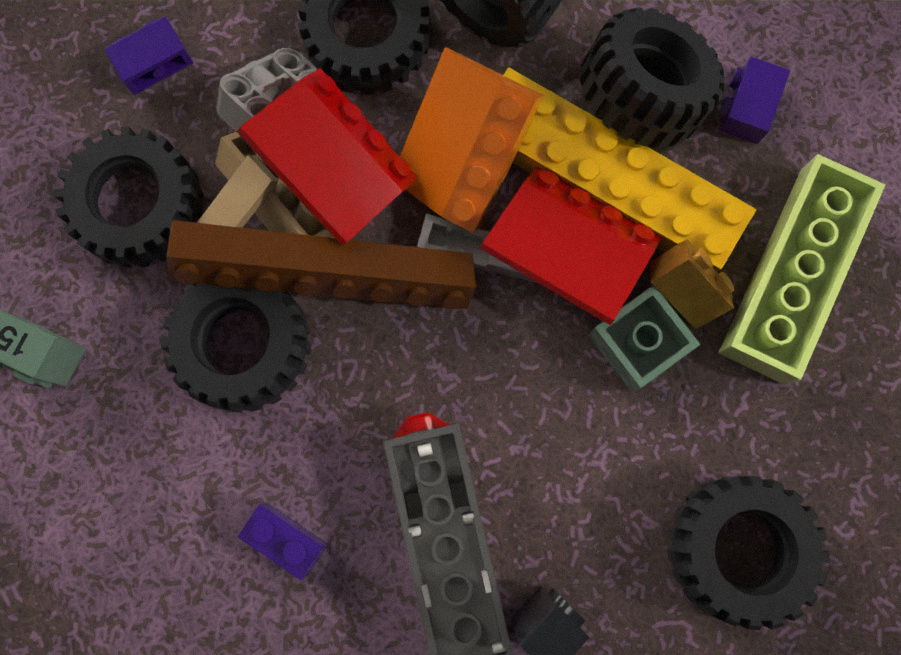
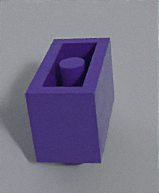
(148, 55)
(753, 100)
(283, 540)

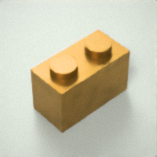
(692, 284)

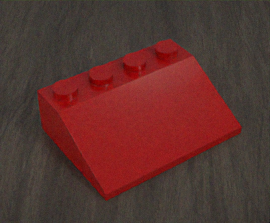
(328, 155)
(572, 244)

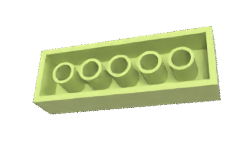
(802, 270)

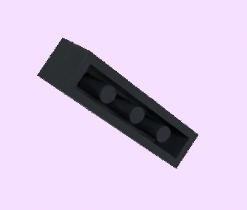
(548, 625)

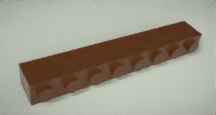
(318, 265)

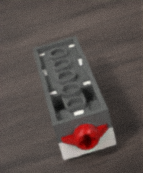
(445, 539)

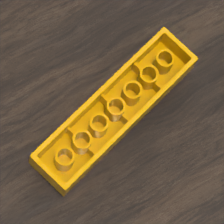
(630, 177)

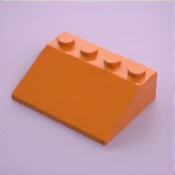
(466, 138)

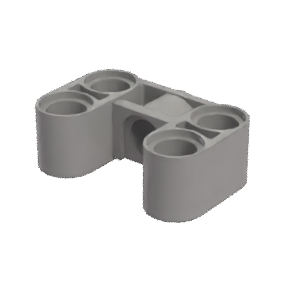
(258, 84)

